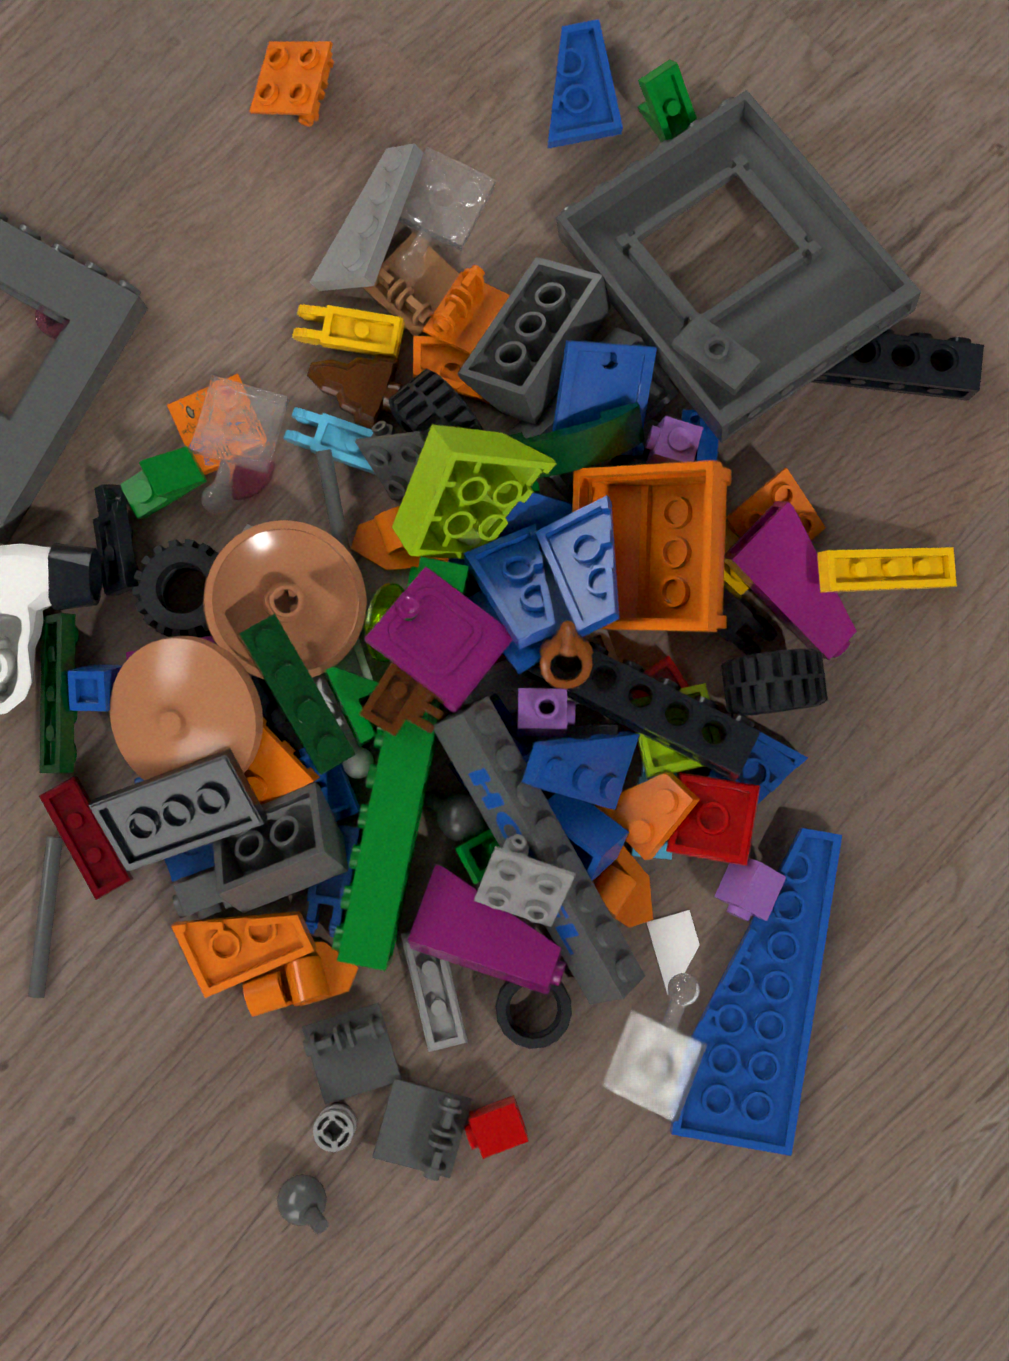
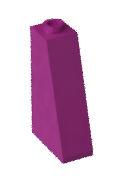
(783, 571)
(482, 937)

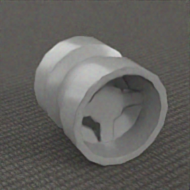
(339, 1121)

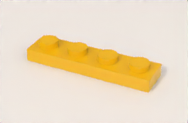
(886, 569)

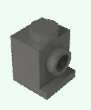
(198, 897)

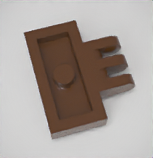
(400, 699)

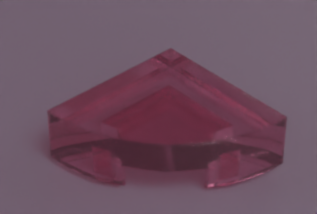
(250, 482)

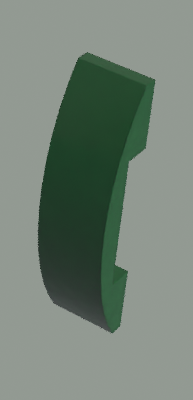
(589, 442)

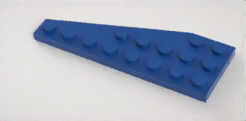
(765, 1012)

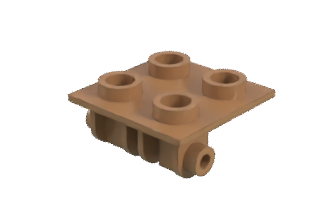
(413, 299)

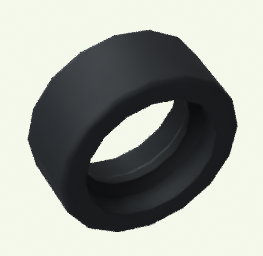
(533, 1039)

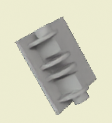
(523, 884)

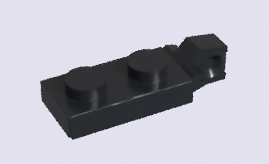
(114, 540)

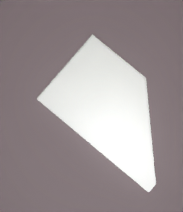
(673, 943)

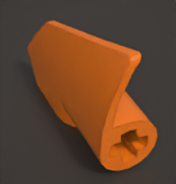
(381, 544)
(626, 890)
(300, 981)

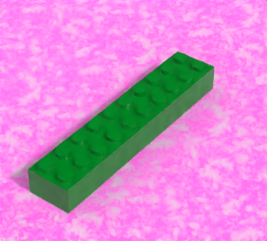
(390, 825)

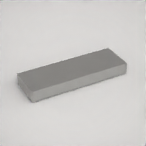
(435, 999)

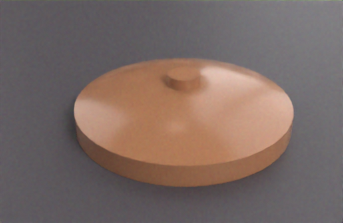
(297, 576)
(182, 705)

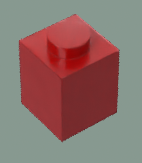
(496, 1127)

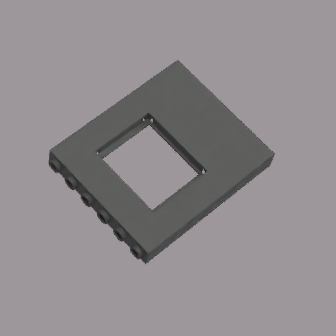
(792, 316)
(75, 367)

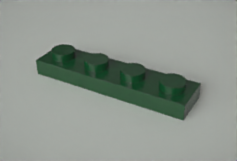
(296, 694)
(56, 720)

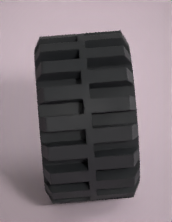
(430, 402)
(155, 584)
(774, 682)

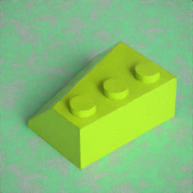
(465, 490)

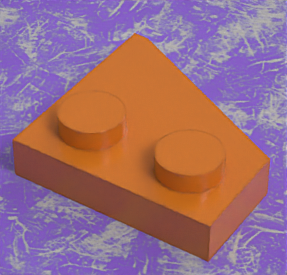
(652, 812)

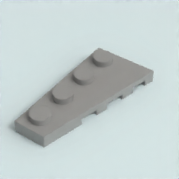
(368, 229)

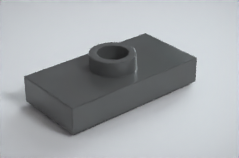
(716, 354)

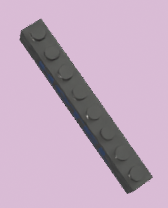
(494, 777)

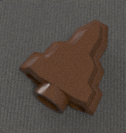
(359, 386)

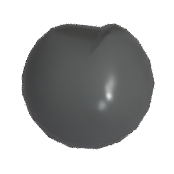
(457, 815)
(303, 1202)

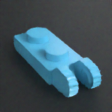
(331, 434)

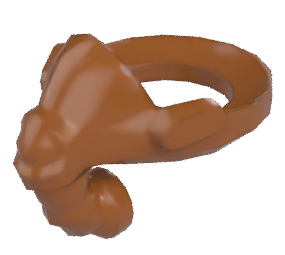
(567, 643)

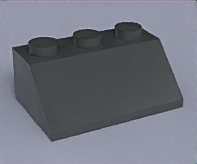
(284, 855)

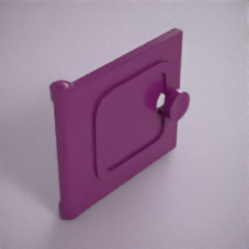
(447, 642)

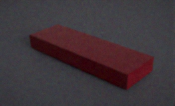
(84, 837)

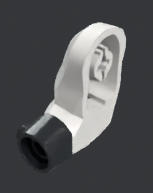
(29, 583)

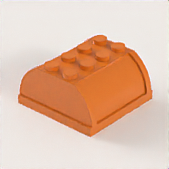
(665, 541)

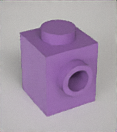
(673, 441)
(544, 712)
(750, 889)

